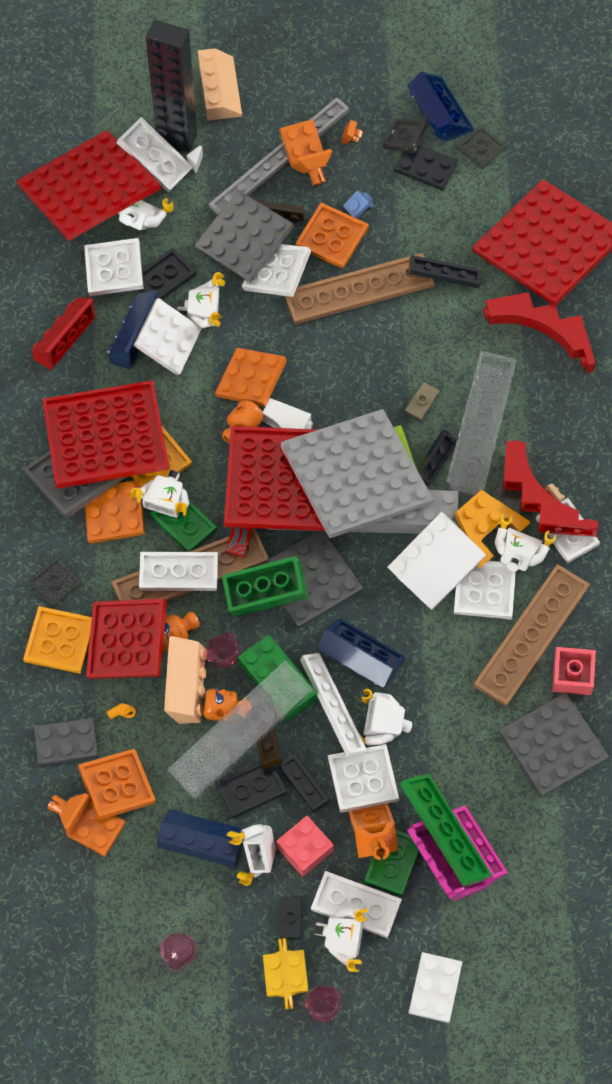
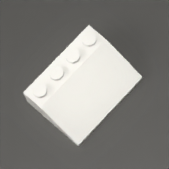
(436, 560)

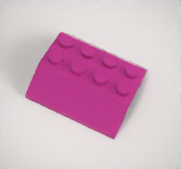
(439, 865)

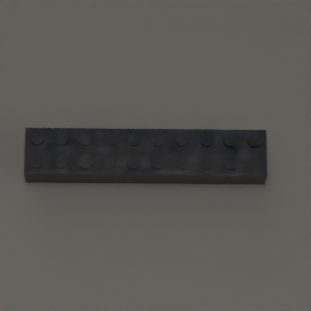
(172, 84)

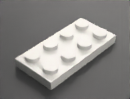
(154, 154)
(178, 571)
(340, 893)

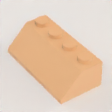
(219, 84)
(185, 680)

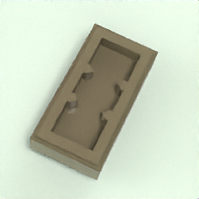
(422, 401)

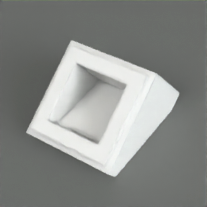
(195, 157)

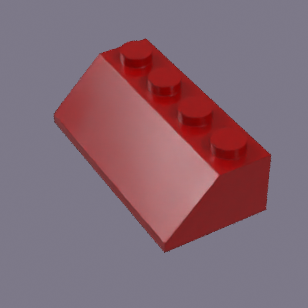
(64, 332)

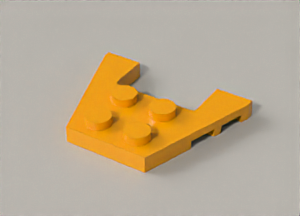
(482, 515)

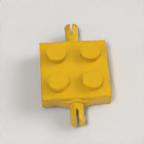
(285, 973)

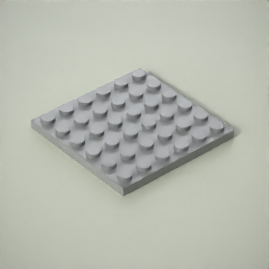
(356, 473)

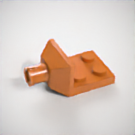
(305, 150)
(83, 825)
(374, 831)

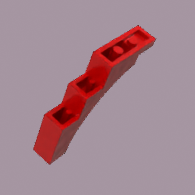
(567, 332)
(553, 514)

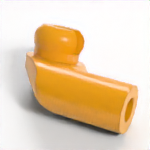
(121, 710)

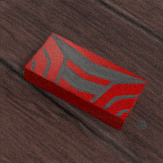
(238, 541)

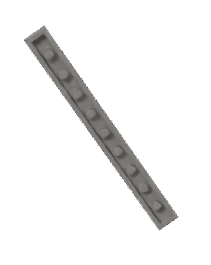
(277, 158)

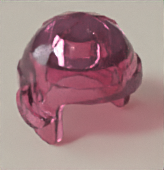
(223, 650)
(178, 950)
(323, 1003)

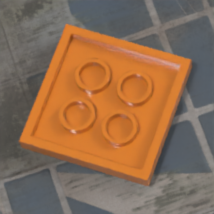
(332, 235)
(251, 376)
(115, 514)
(116, 784)

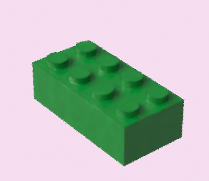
(265, 586)
(263, 660)

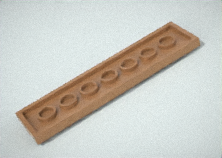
(355, 290)
(128, 586)
(531, 635)

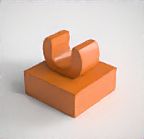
(351, 133)

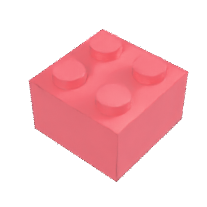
(573, 671)
(305, 846)

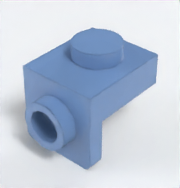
(358, 204)

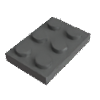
(65, 741)

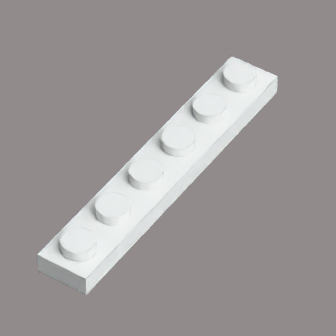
(333, 705)

